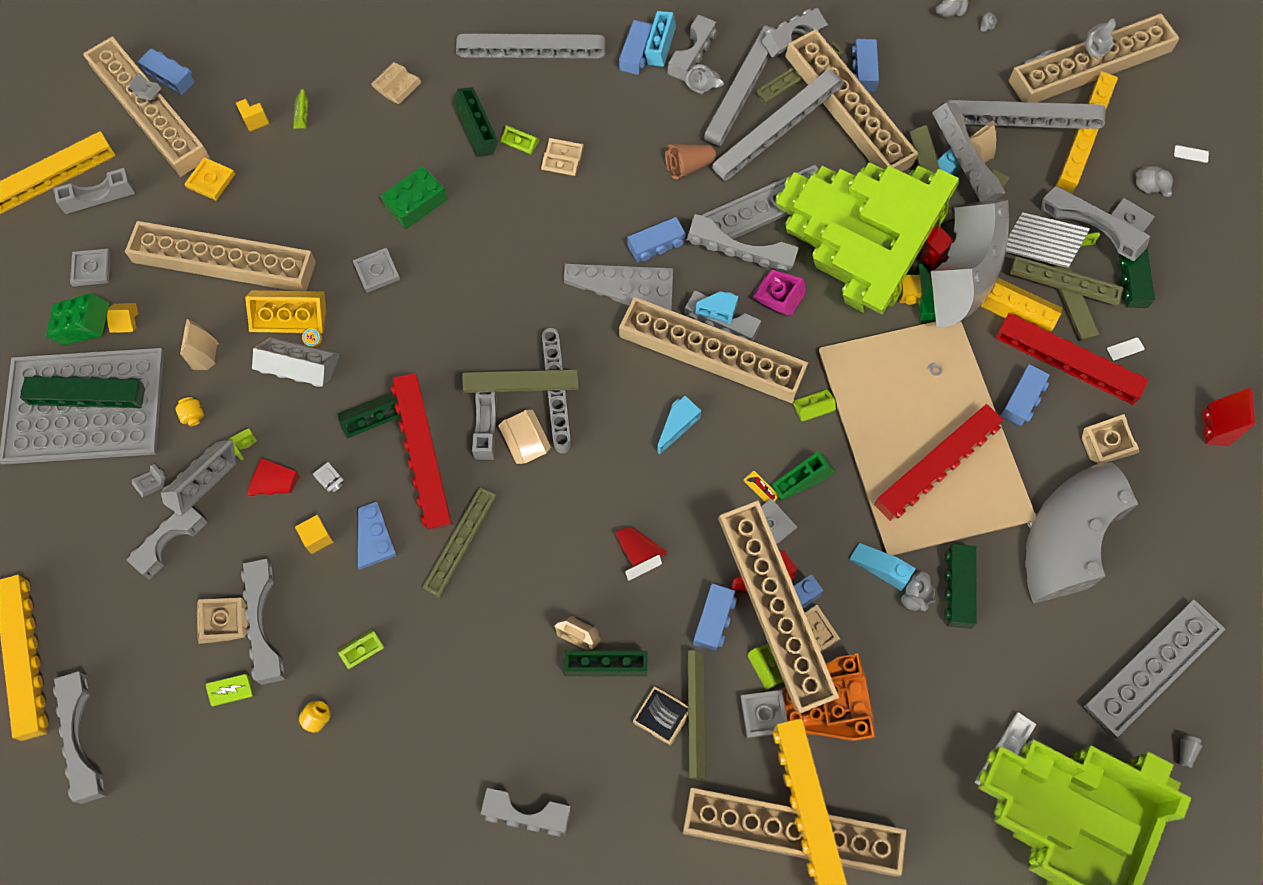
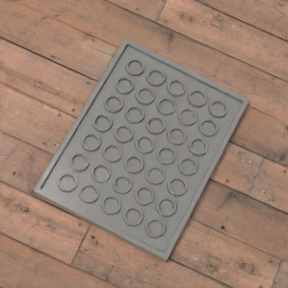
(82, 432)

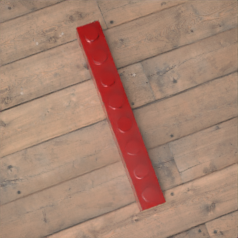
(1072, 359)
(422, 452)
(938, 462)

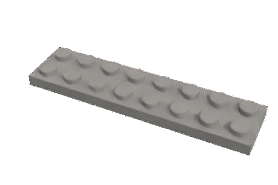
(752, 209)
(1154, 668)

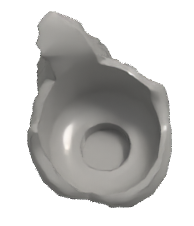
(952, 7)
(1100, 39)
(702, 79)
(1154, 180)
(918, 592)

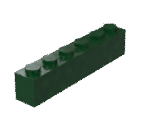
(82, 392)

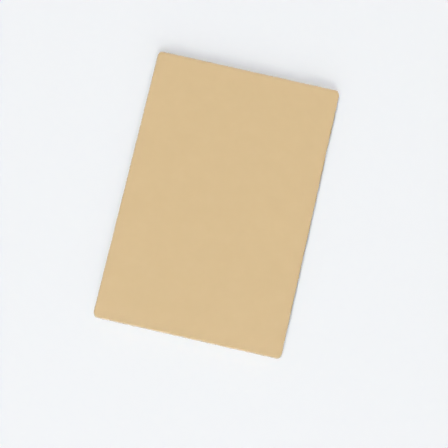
(902, 413)

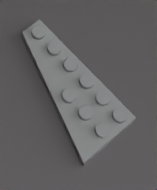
(623, 282)

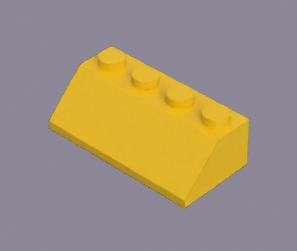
(1011, 299)
(285, 311)

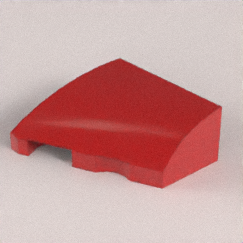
(272, 479)
(638, 546)

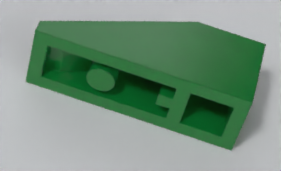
(926, 301)
(804, 476)

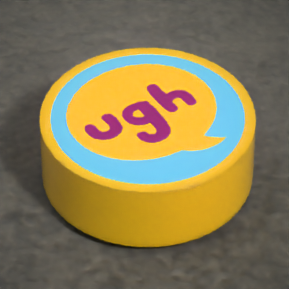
(312, 337)

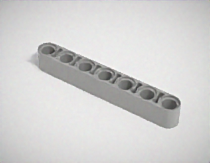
(559, 397)

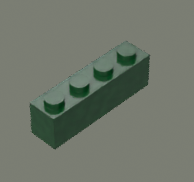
(475, 121)
(1137, 281)
(369, 415)
(962, 586)
(605, 663)

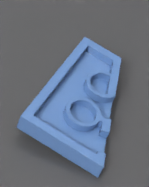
(373, 537)

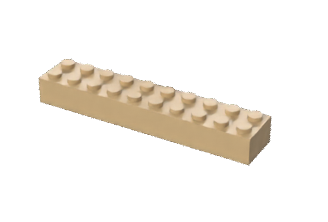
(1076, 67)
(852, 104)
(155, 116)
(220, 256)
(713, 349)
(778, 607)
(775, 830)

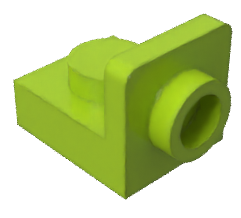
(242, 441)

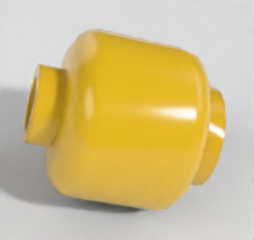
(189, 411)
(314, 716)

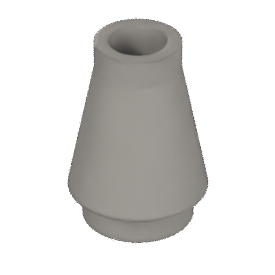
(1189, 750)

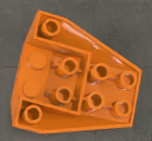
(845, 717)

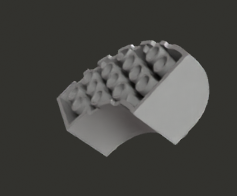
(973, 260)
(1070, 528)

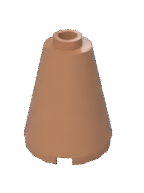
(688, 158)

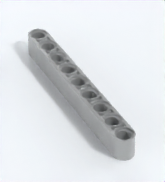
(530, 45)
(738, 92)
(1032, 114)
(777, 124)

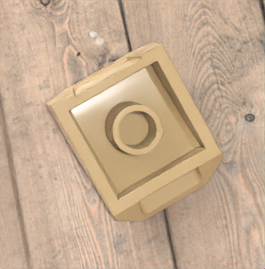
(985, 141)
(198, 346)
(524, 437)
(1109, 440)
(221, 619)
(578, 633)

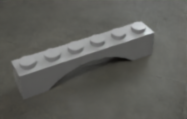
(954, 129)
(1127, 239)
(777, 256)
(258, 582)
(85, 781)

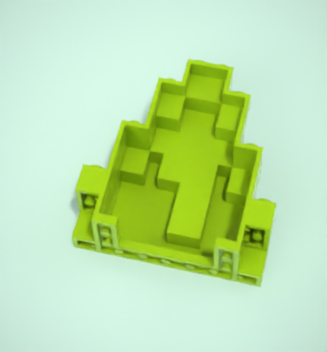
(866, 225)
(1084, 813)

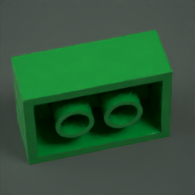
(414, 197)
(77, 319)

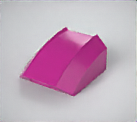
(780, 292)

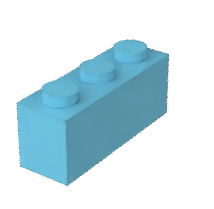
(660, 38)

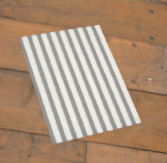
(1046, 239)

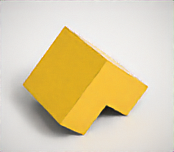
(253, 116)
(122, 317)
(314, 534)

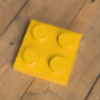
(209, 179)

